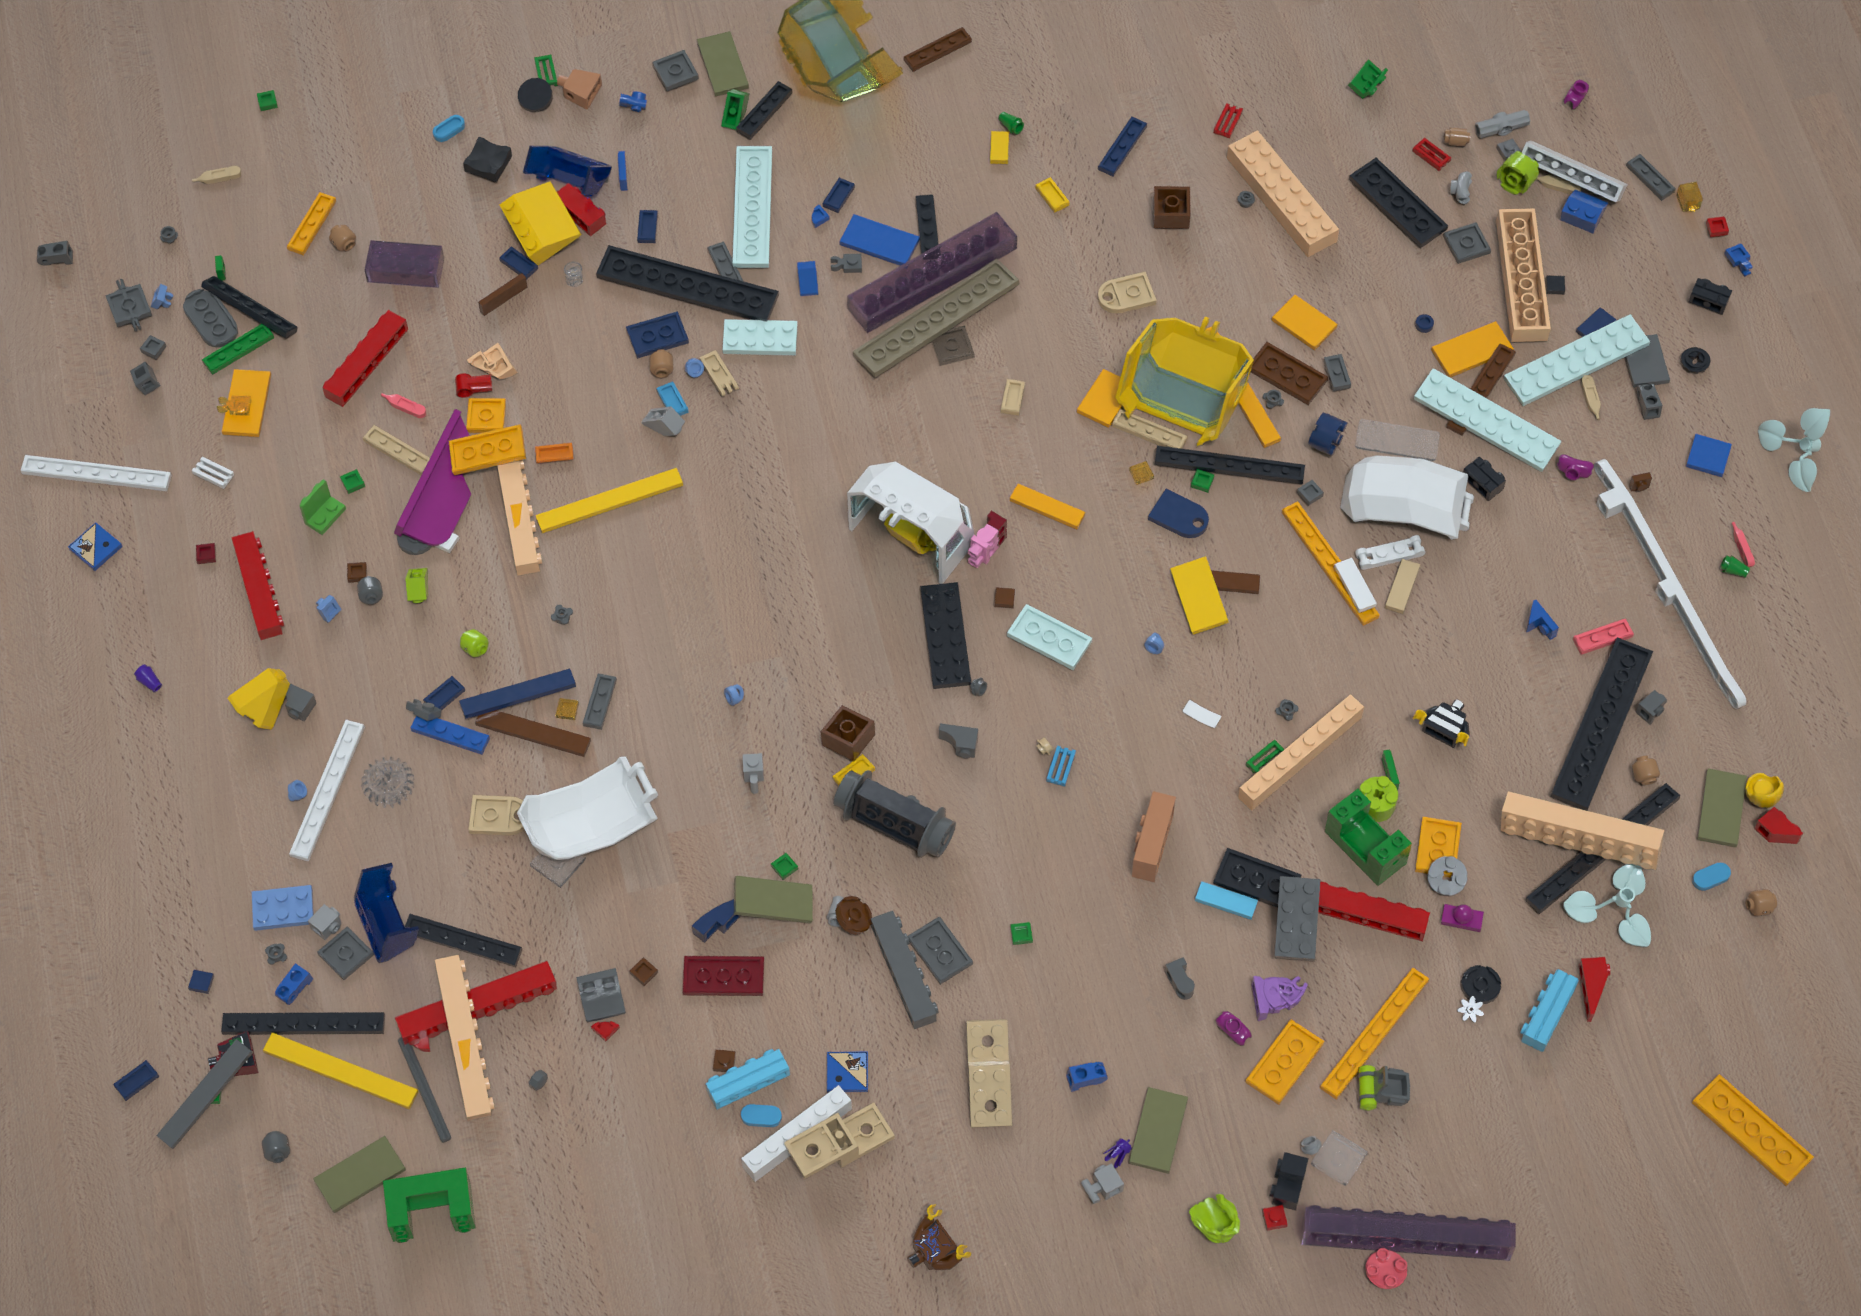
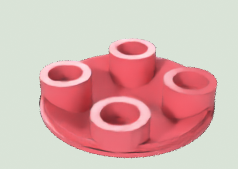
(1386, 1269)

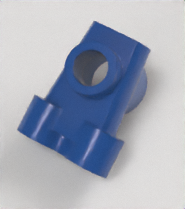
(636, 102)

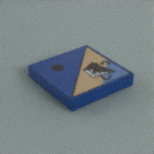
(95, 546)
(848, 1071)

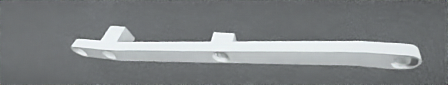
(1669, 590)

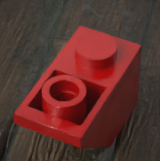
(1777, 828)

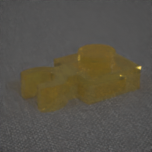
(237, 405)

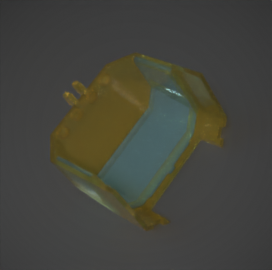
(829, 50)

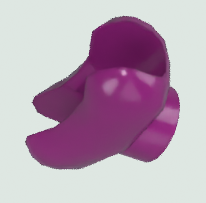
(1577, 93)
(1574, 467)
(1233, 1027)

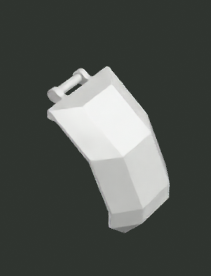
(1408, 493)
(589, 812)

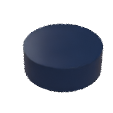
(1424, 323)

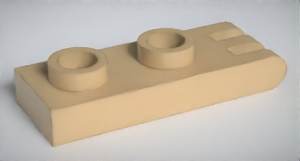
(718, 372)

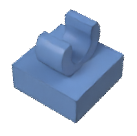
(159, 297)
(328, 608)

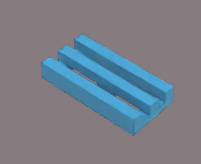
(1064, 752)

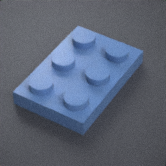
(282, 907)

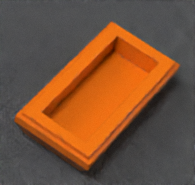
(554, 453)

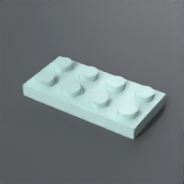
(760, 337)
(1049, 637)

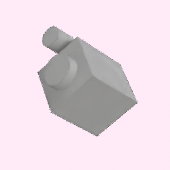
(753, 770)
(1106, 1182)

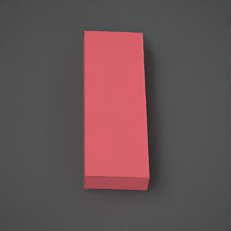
(1602, 636)

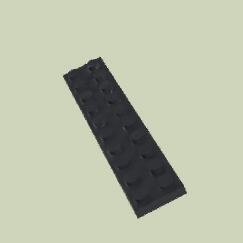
(687, 284)
(1601, 724)

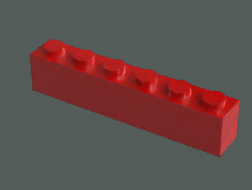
(365, 358)
(257, 585)
(1372, 912)

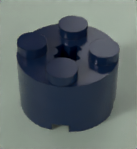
(1327, 433)

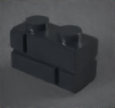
(1710, 295)
(1484, 478)

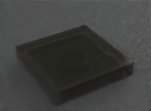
(953, 346)

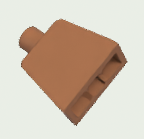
(580, 87)

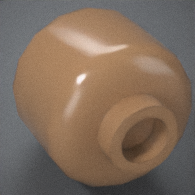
(342, 237)
(661, 363)
(1645, 770)
(1761, 902)

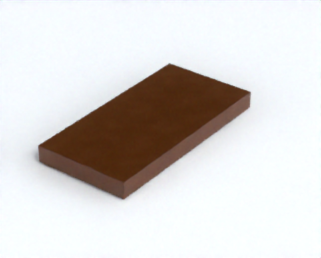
(1288, 373)

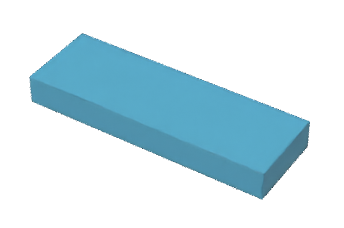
(1226, 900)

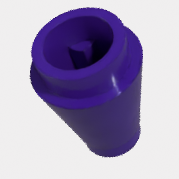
(147, 677)

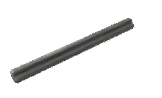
(425, 1091)

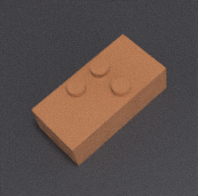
(1153, 837)

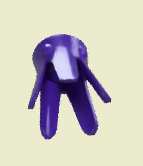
(1121, 1148)

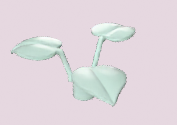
(1814, 423)
(1630, 882)

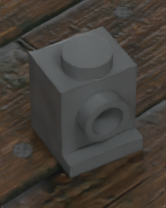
(144, 378)
(1651, 706)

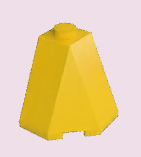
(911, 535)
(261, 697)

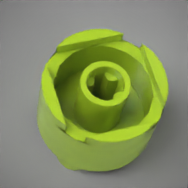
(1518, 173)
(1382, 795)

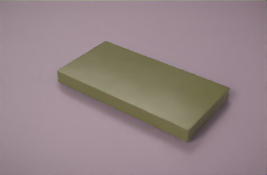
(722, 63)
(1722, 807)
(773, 899)
(1158, 1130)
(359, 1174)

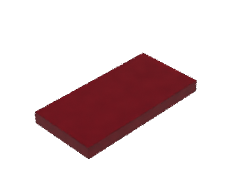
(723, 975)

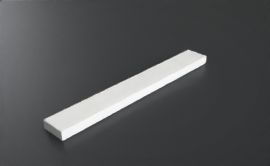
(96, 473)
(327, 790)

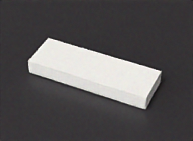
(1355, 585)

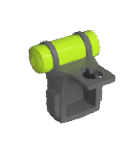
(1382, 1085)

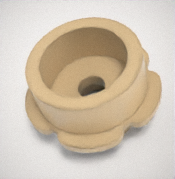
(1044, 746)

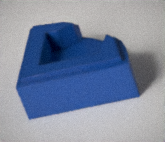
(819, 216)

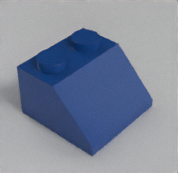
(1583, 211)

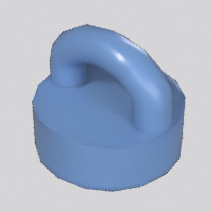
(694, 367)
(1154, 644)
(732, 695)
(296, 790)

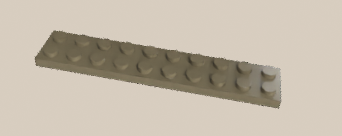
(935, 318)

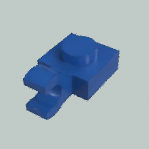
(1739, 256)

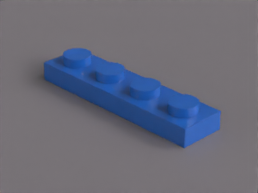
(451, 734)

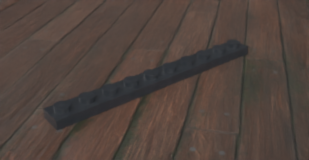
(1585, 863)

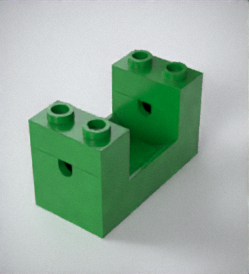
(1365, 839)
(426, 1192)

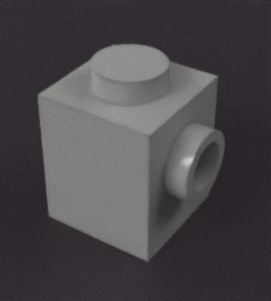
(325, 922)

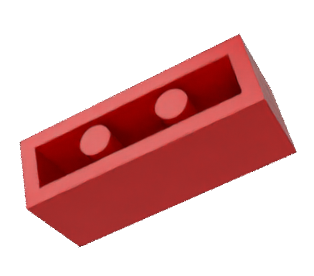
(582, 209)

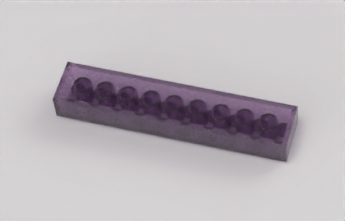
(931, 272)
(1408, 1233)

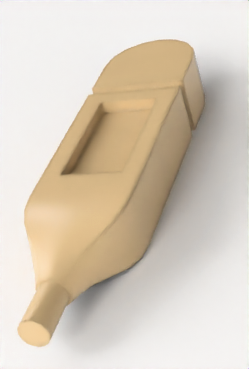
(219, 175)
(1558, 184)
(1591, 395)

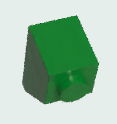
(734, 108)

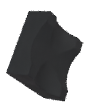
(487, 160)

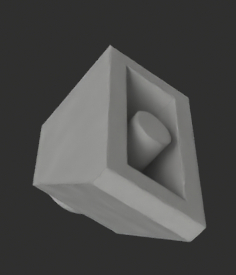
(664, 421)

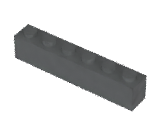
(904, 970)

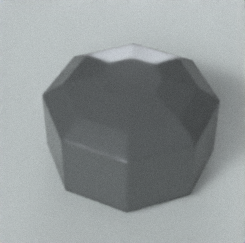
(538, 1080)

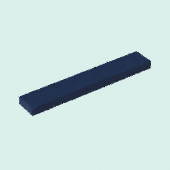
(517, 693)

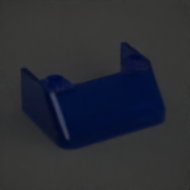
(568, 167)
(380, 914)

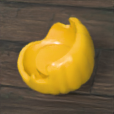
(1764, 790)

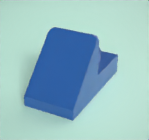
(807, 278)
(1541, 618)

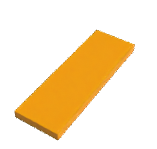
(1753, 1130)

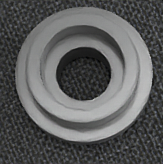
(1311, 1145)

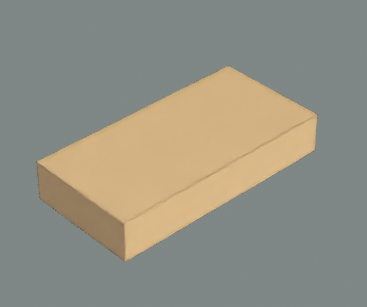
(1012, 397)

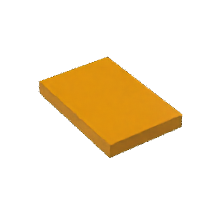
(1304, 322)
(1100, 400)
(1437, 840)

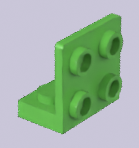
(320, 509)

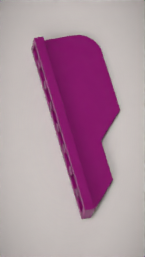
(438, 494)

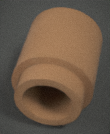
(1456, 136)

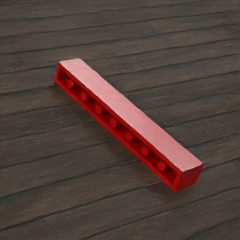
(487, 1001)

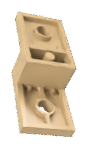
(989, 1073)
(839, 1140)

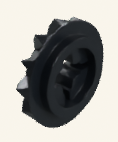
(1691, 354)

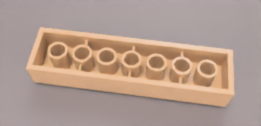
(1282, 193)
(1523, 275)
(1582, 830)

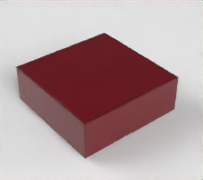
(206, 553)

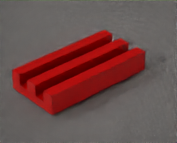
(1232, 110)
(1429, 155)

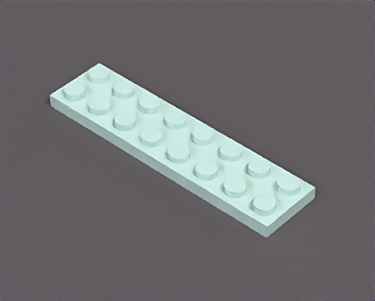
(752, 207)
(1576, 360)
(1487, 420)

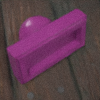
(1462, 917)

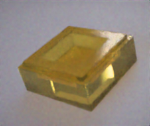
(1141, 473)
(567, 709)

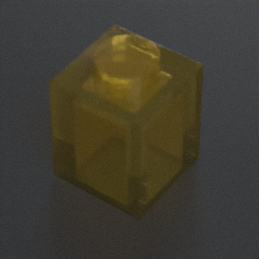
(1689, 197)

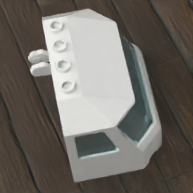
(918, 502)

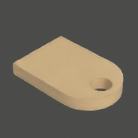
(1127, 293)
(495, 815)

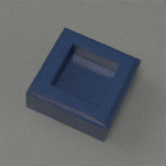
(201, 981)

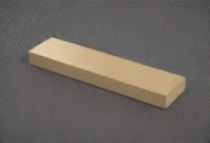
(1149, 430)
(396, 449)

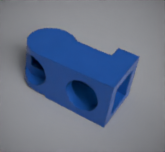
(293, 984)
(1086, 1075)

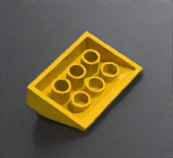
(540, 221)

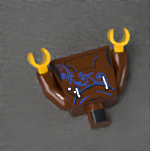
(934, 1245)

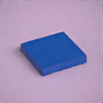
(1708, 455)

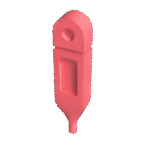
(406, 405)
(1743, 546)

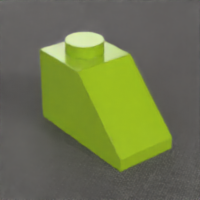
(417, 585)

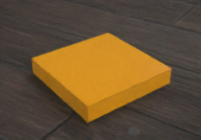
(485, 414)

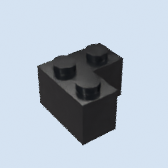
(1290, 1177)

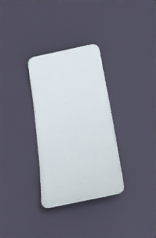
(1201, 714)

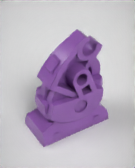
(1275, 994)

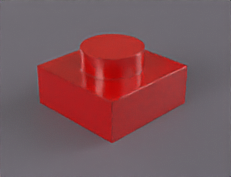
(1717, 226)
(1274, 1217)

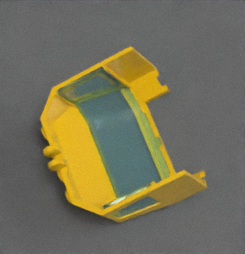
(1185, 376)

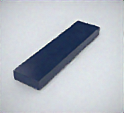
(1122, 146)

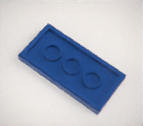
(879, 240)

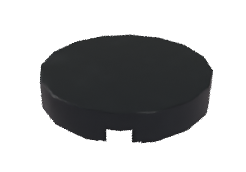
(535, 94)
(1481, 983)

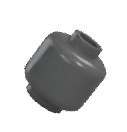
(369, 590)
(275, 1147)

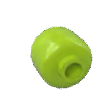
(474, 643)

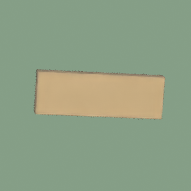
(1402, 586)

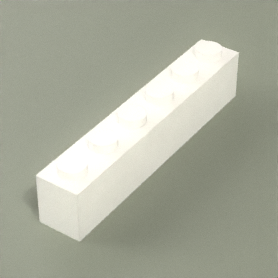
(1575, 171)
(772, 1150)

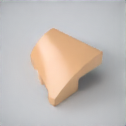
(493, 362)

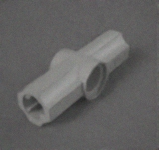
(1502, 123)

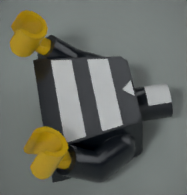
(1445, 723)

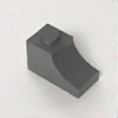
(299, 702)
(961, 738)

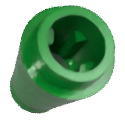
(1011, 122)
(1734, 566)

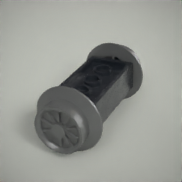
(894, 814)

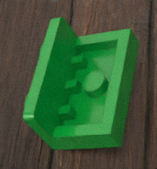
(1366, 79)

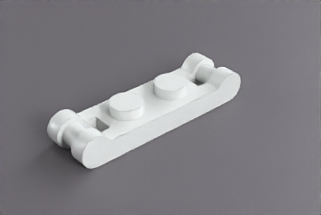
(1390, 553)

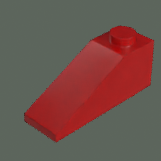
(1593, 978)

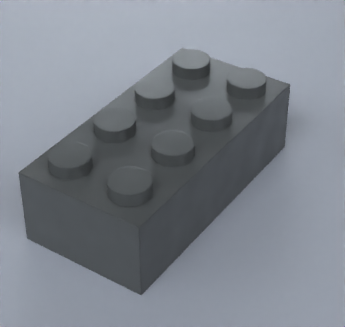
(1297, 918)

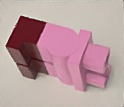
(987, 540)

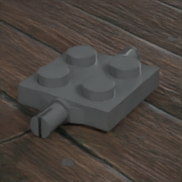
(128, 305)

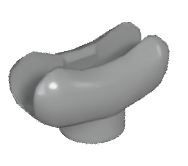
(1460, 187)

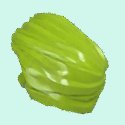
(1216, 1219)

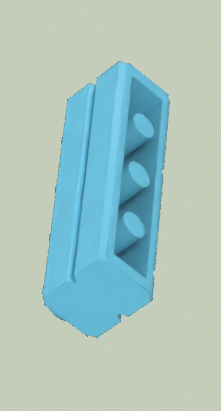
(1549, 1010)
(747, 1078)

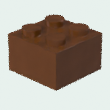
(1171, 207)
(848, 733)

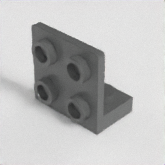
(601, 995)

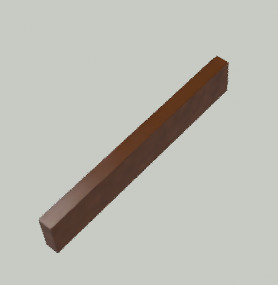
(1488, 378)
(534, 732)

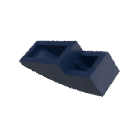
(718, 918)

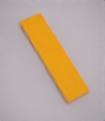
(311, 223)
(1047, 506)

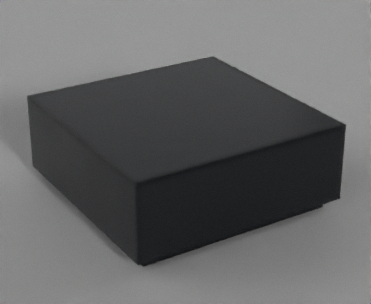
(1555, 284)

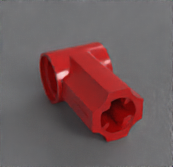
(468, 384)

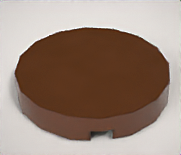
(853, 915)

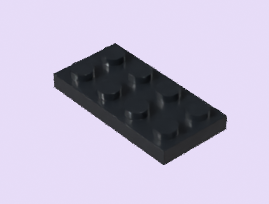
(1251, 876)

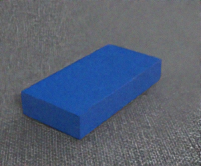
(622, 171)

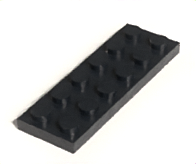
(1398, 202)
(945, 635)

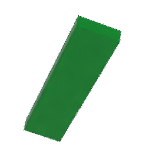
(237, 348)

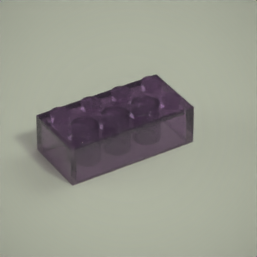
(404, 264)

